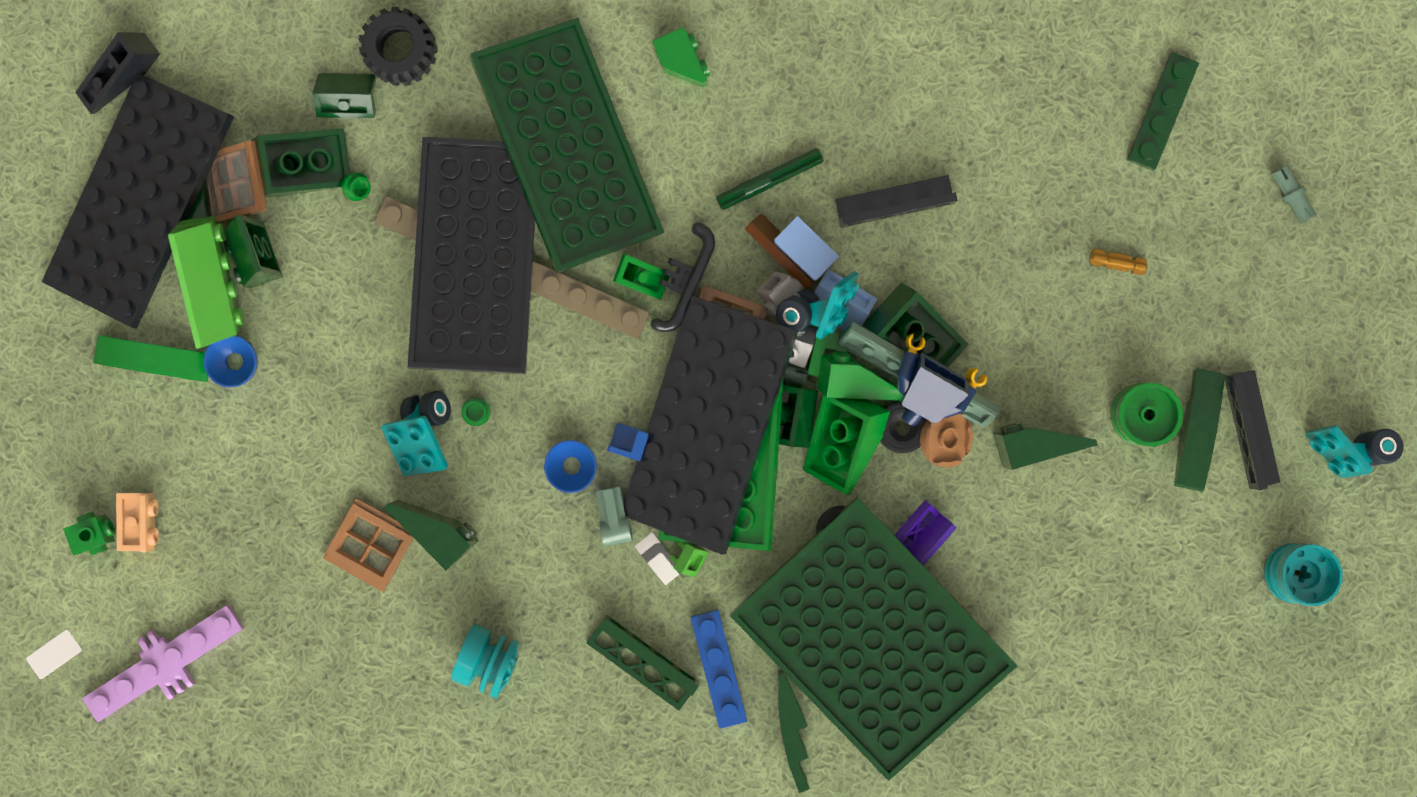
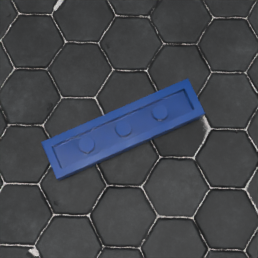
(718, 668)

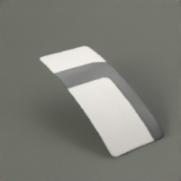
(657, 558)

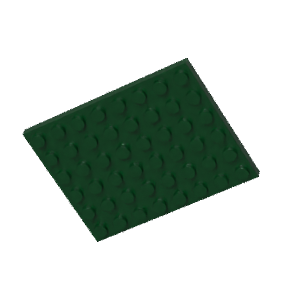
(873, 639)

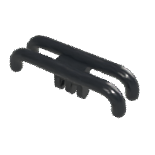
(686, 279)

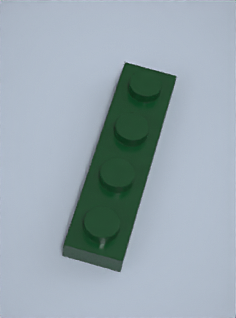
(1162, 111)

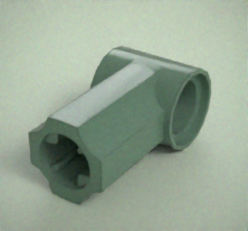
(614, 524)

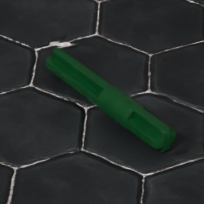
(769, 179)

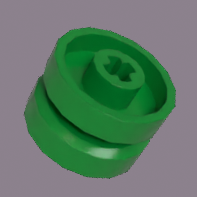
(1163, 412)

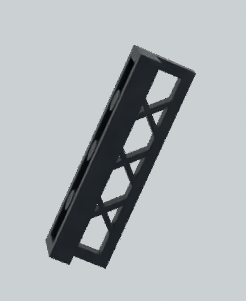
(895, 201)
(1252, 430)

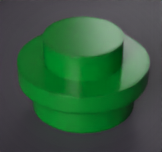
(356, 186)
(475, 411)

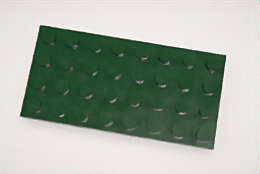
(566, 144)

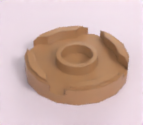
(946, 441)

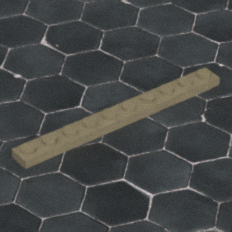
(545, 281)

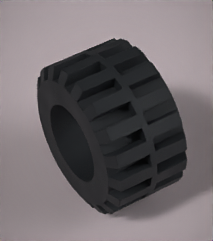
(383, 27)

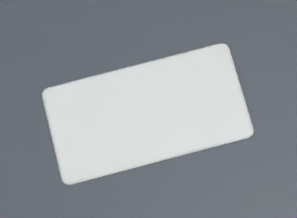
(53, 654)

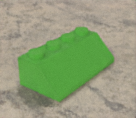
(206, 280)

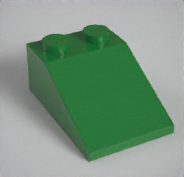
(844, 441)

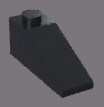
(116, 69)

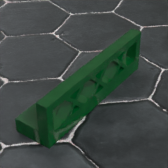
(651, 658)

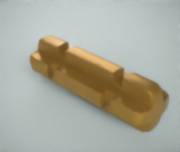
(1118, 261)

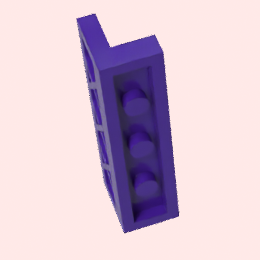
(926, 535)

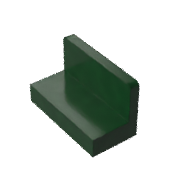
(344, 95)

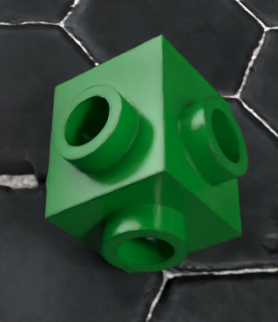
(90, 534)

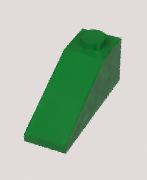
(848, 378)

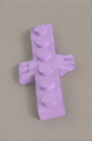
(163, 663)

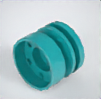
(1319, 576)
(485, 661)

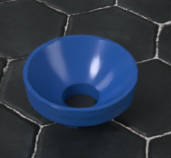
(216, 362)
(559, 477)

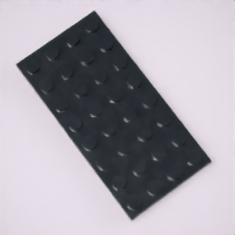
(136, 198)
(471, 261)
(709, 423)

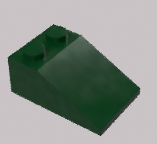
(302, 161)
(251, 252)
(910, 313)
(797, 416)
(1026, 445)
(439, 535)

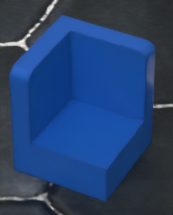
(628, 442)

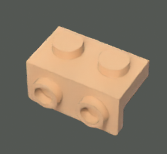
(136, 521)

